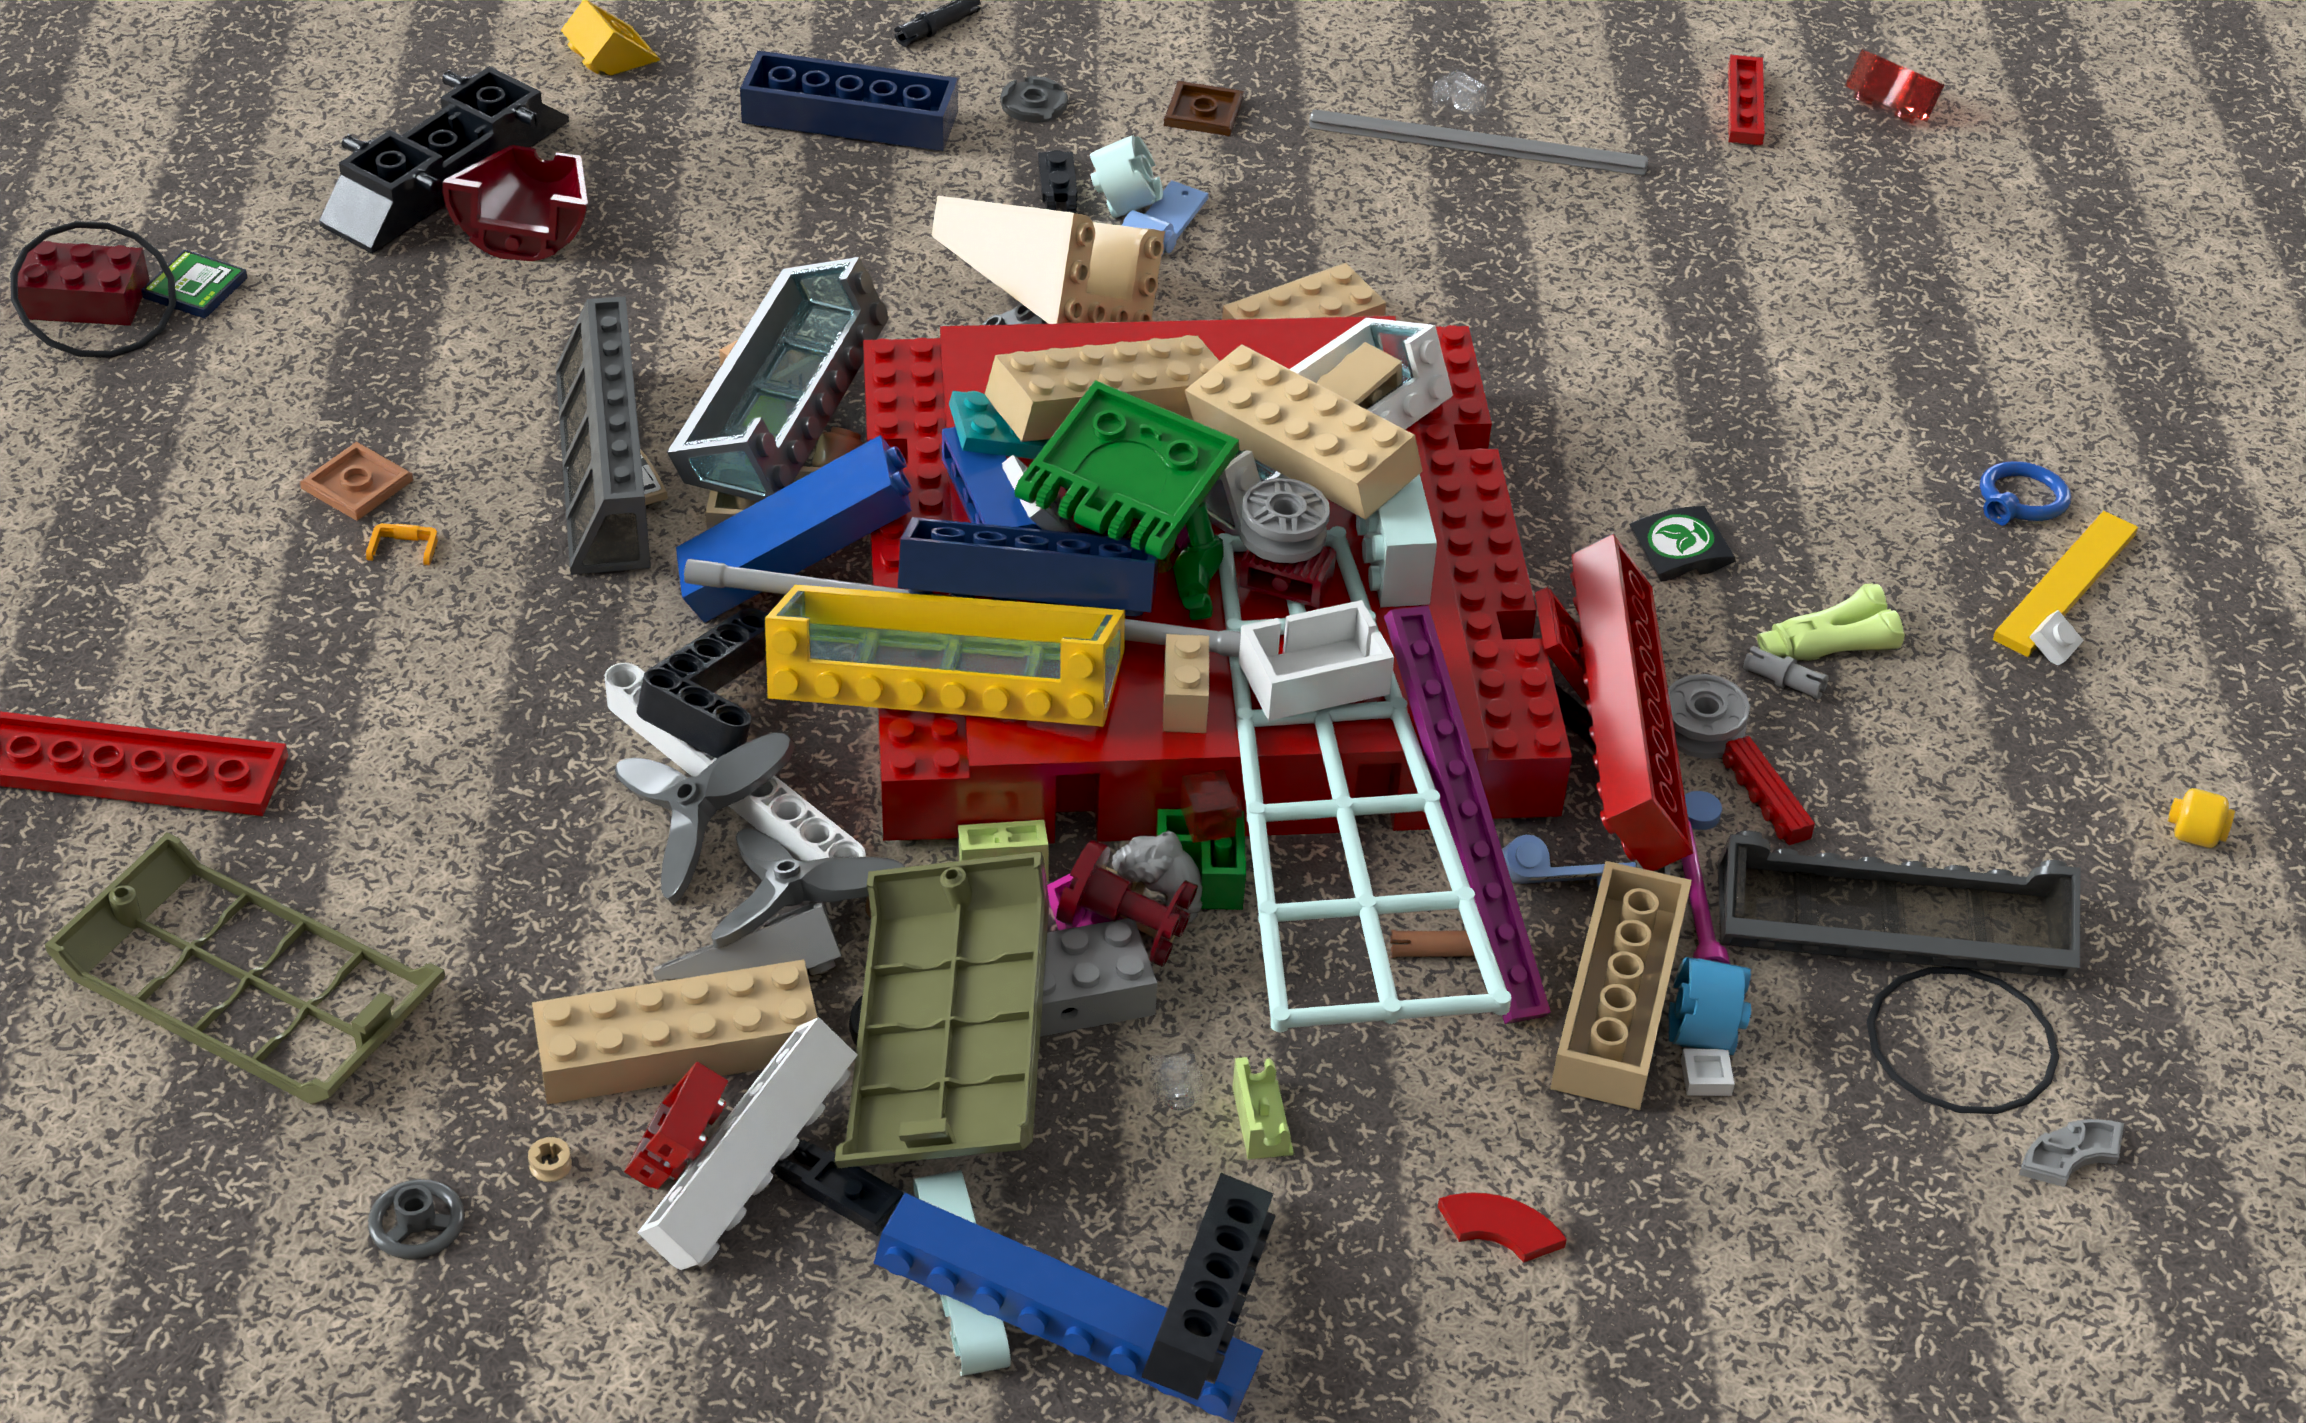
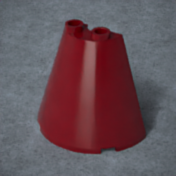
(519, 203)

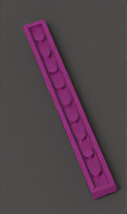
(1465, 805)

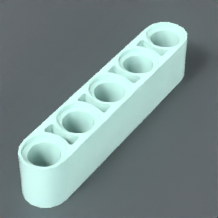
(974, 1336)

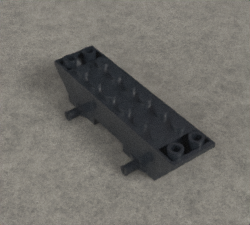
(400, 177)

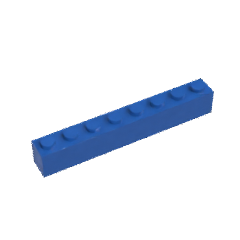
(1045, 1297)

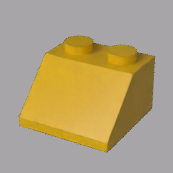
(606, 41)

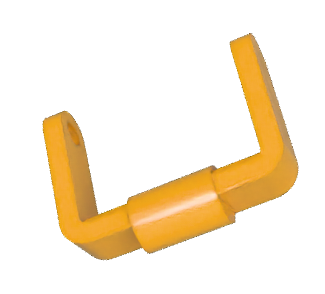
(404, 532)

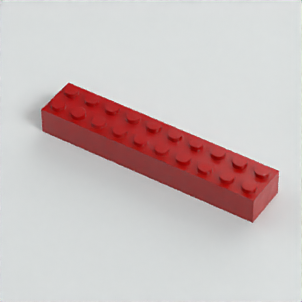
(1629, 707)

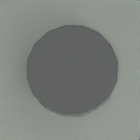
(1044, 106)

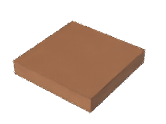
(356, 481)

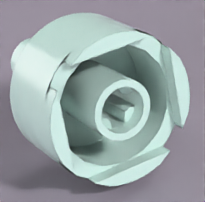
(1126, 176)

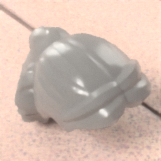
(1160, 866)

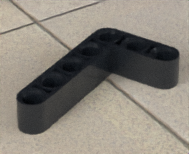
(681, 688)

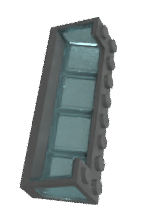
(781, 381)

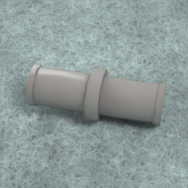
(1785, 672)

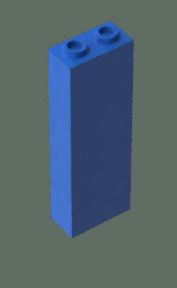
(801, 523)

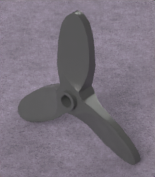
(699, 797)
(791, 882)

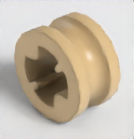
(552, 1146)

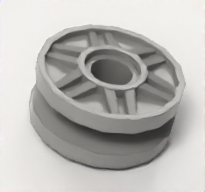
(1284, 520)
(1707, 714)

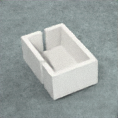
(1326, 660)

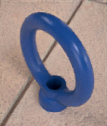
(2007, 504)

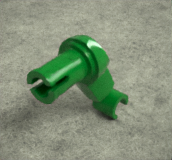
(1198, 564)

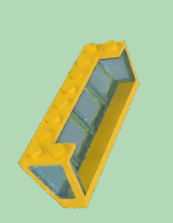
(944, 654)

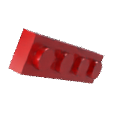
(1745, 100)

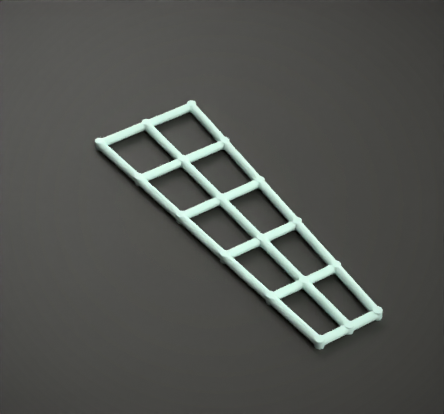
(1345, 810)

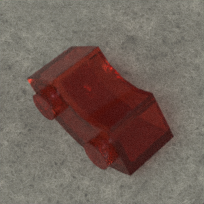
(1894, 86)

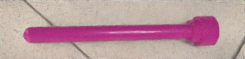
(1708, 946)

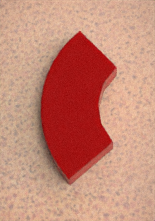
(1501, 1221)

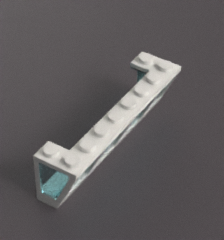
(1422, 389)

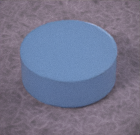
(1703, 809)

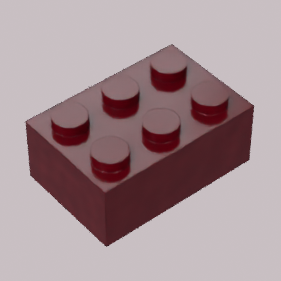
(82, 283)

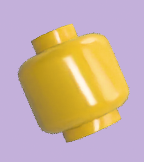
(2201, 818)

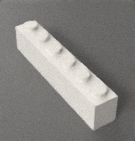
(748, 1145)

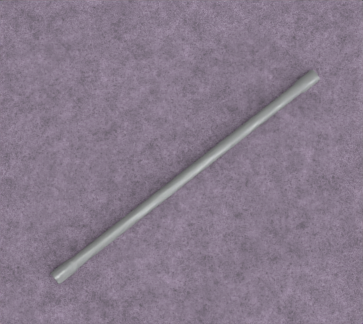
(721, 575)

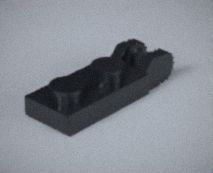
(1058, 179)
(845, 1190)

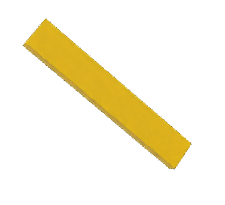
(2066, 580)

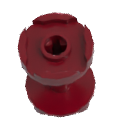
(1111, 896)

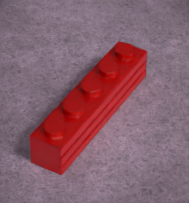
(1768, 790)

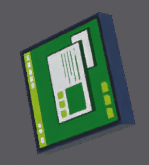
(199, 283)

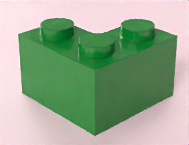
(1219, 861)

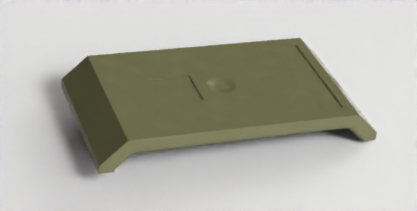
(152, 881)
(949, 1011)

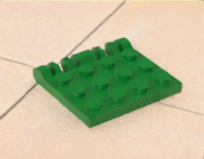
(1128, 461)

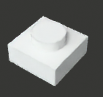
(2056, 638)
(1707, 1072)

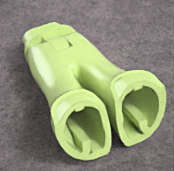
(1849, 626)

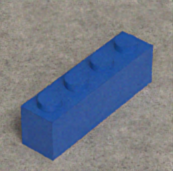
(983, 485)

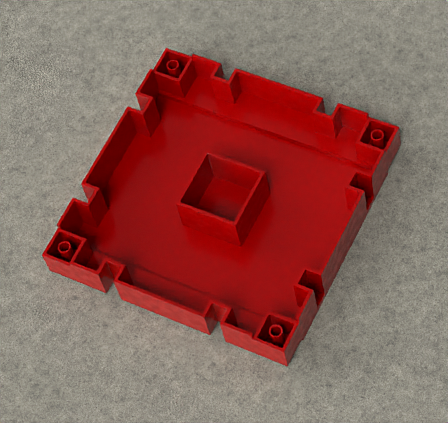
(997, 770)

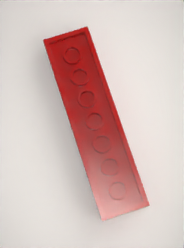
(138, 763)

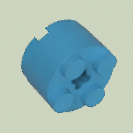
(1709, 1005)

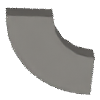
(2078, 1145)

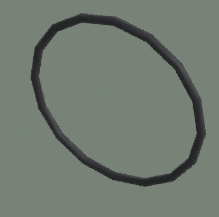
(92, 353)
(1941, 1103)

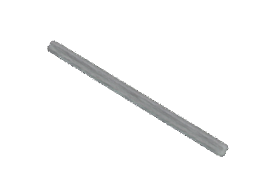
(1478, 142)

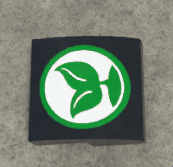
(1681, 542)

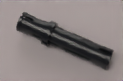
(929, 23)

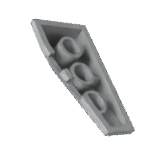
(785, 938)

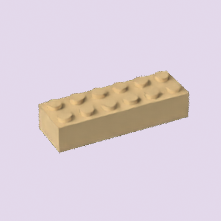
(1042, 387)
(1306, 430)
(1621, 985)
(663, 1028)

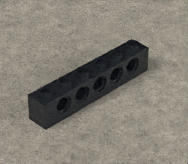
(1210, 1288)

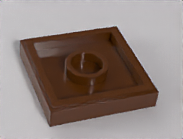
(1203, 108)

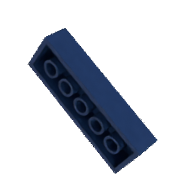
(849, 100)
(1026, 565)

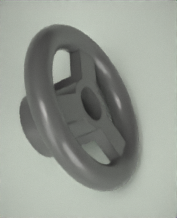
(415, 1214)

